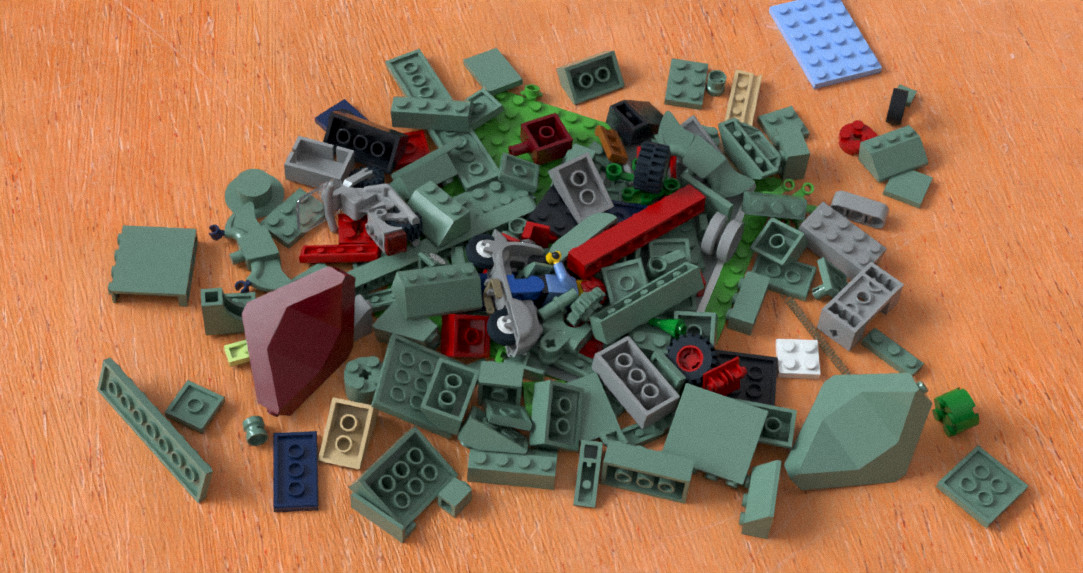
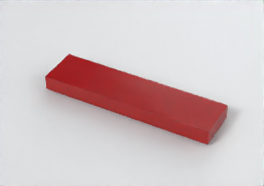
(339, 253)

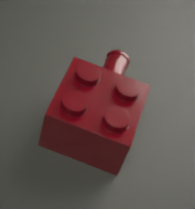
(543, 139)

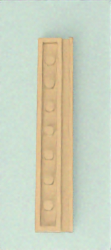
(742, 102)

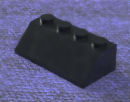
(371, 142)

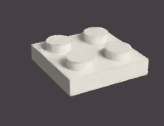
(797, 358)

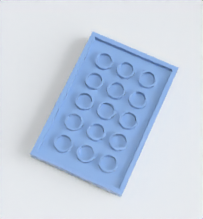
(825, 41)

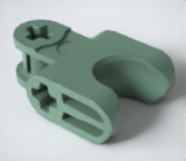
(562, 338)

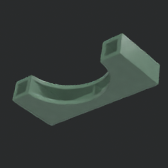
(221, 313)

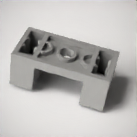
(847, 316)

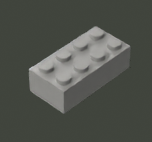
(840, 241)
(635, 382)

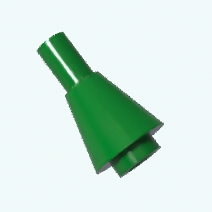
(673, 327)

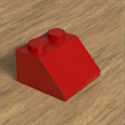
(465, 336)

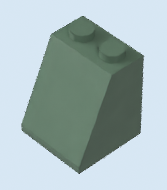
(417, 330)

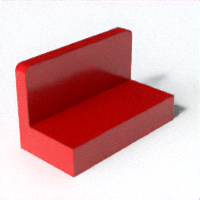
(538, 233)

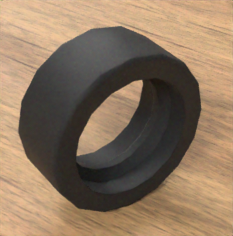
(897, 106)

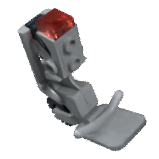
(362, 194)

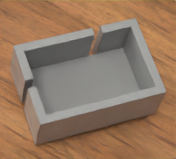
(313, 162)

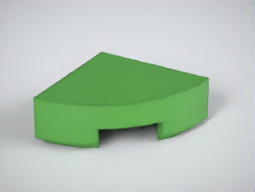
(501, 356)

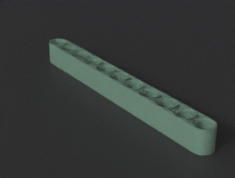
(383, 270)

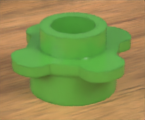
(531, 92)

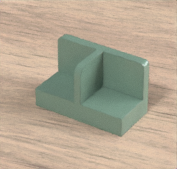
(533, 368)

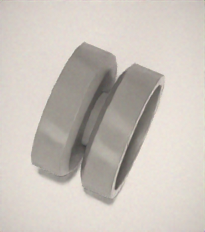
(722, 237)

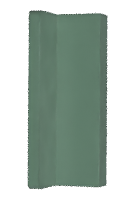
(381, 519)

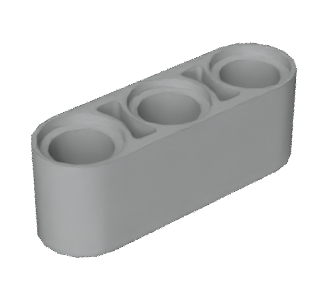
(860, 209)

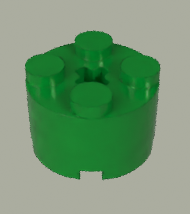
(955, 411)

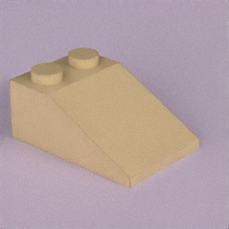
(347, 433)

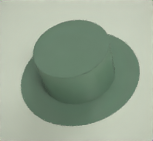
(255, 187)

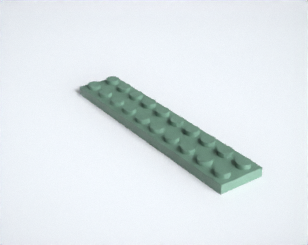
(471, 158)

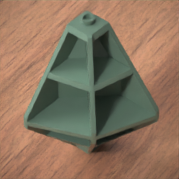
(859, 431)

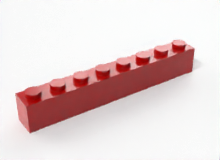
(635, 231)

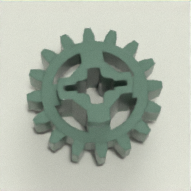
(585, 306)

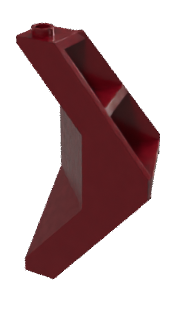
(299, 337)

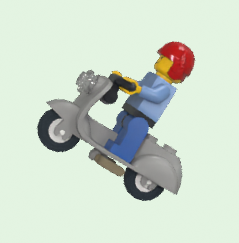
(517, 300)

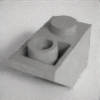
(362, 317)

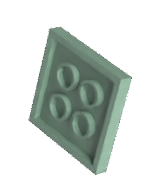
(982, 486)

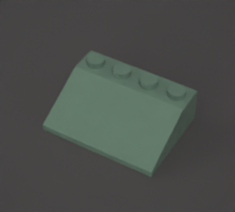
(405, 478)

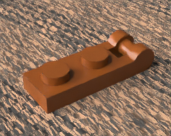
(612, 145)

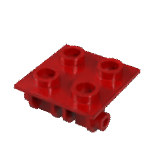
(724, 378)

